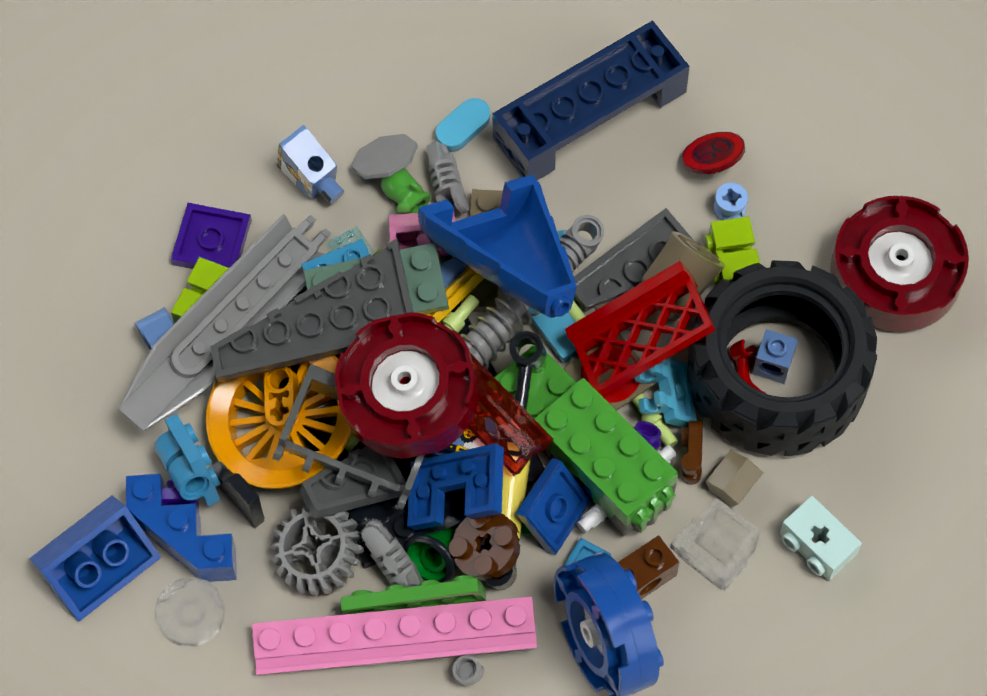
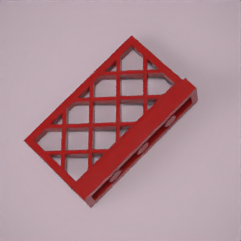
(631, 311)

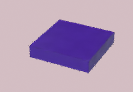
(210, 234)

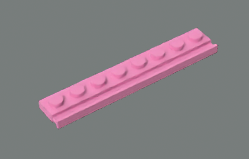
(394, 635)

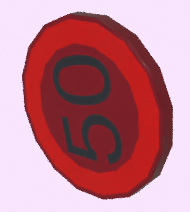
(713, 152)

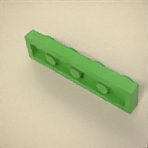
(428, 593)

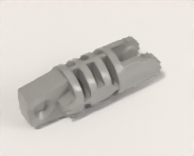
(445, 176)
(390, 555)

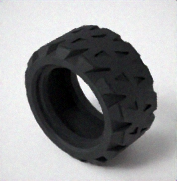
(793, 296)

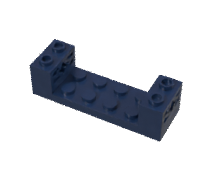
(588, 96)

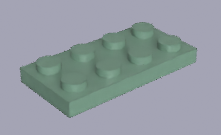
(421, 271)

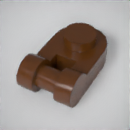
(692, 461)

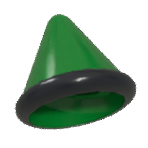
(432, 554)

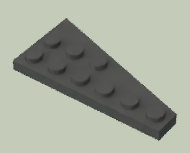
(319, 320)

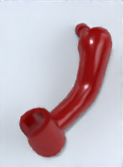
(741, 357)

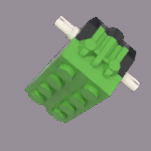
(598, 447)

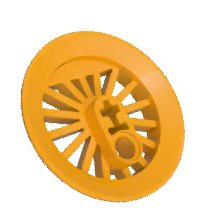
(266, 472)

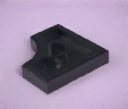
(240, 494)

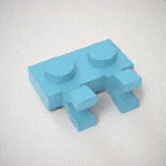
(674, 395)

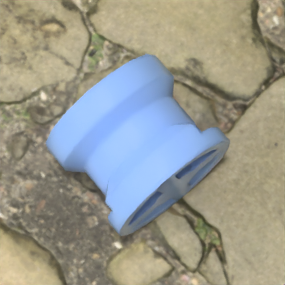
(723, 206)

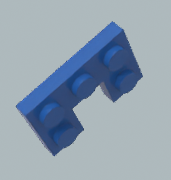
(474, 469)

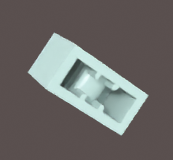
(816, 522)

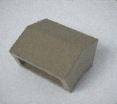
(733, 478)

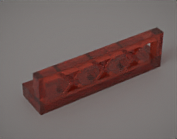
(510, 419)

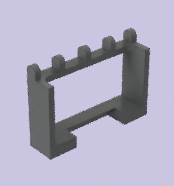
(324, 383)

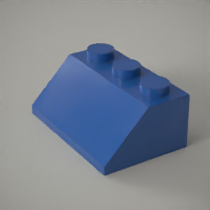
(95, 557)

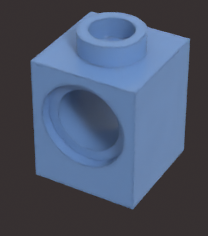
(775, 356)

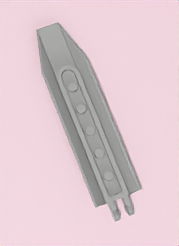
(257, 283)

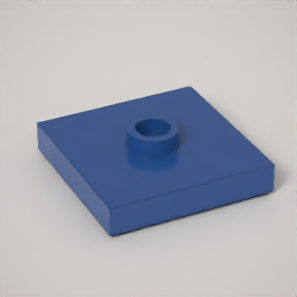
(553, 506)

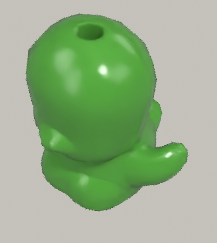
(405, 191)

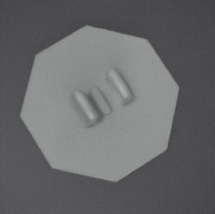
(384, 156)

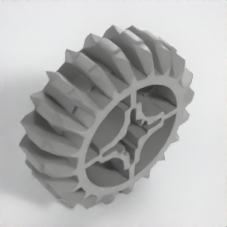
(290, 552)

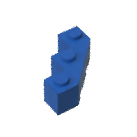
(179, 530)

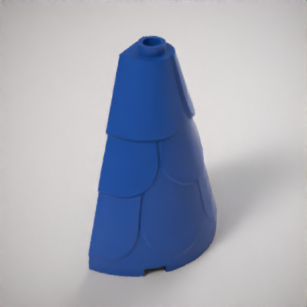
(509, 246)

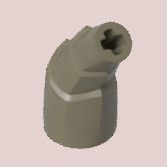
(696, 258)

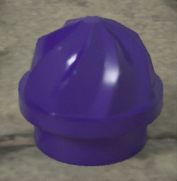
(649, 432)

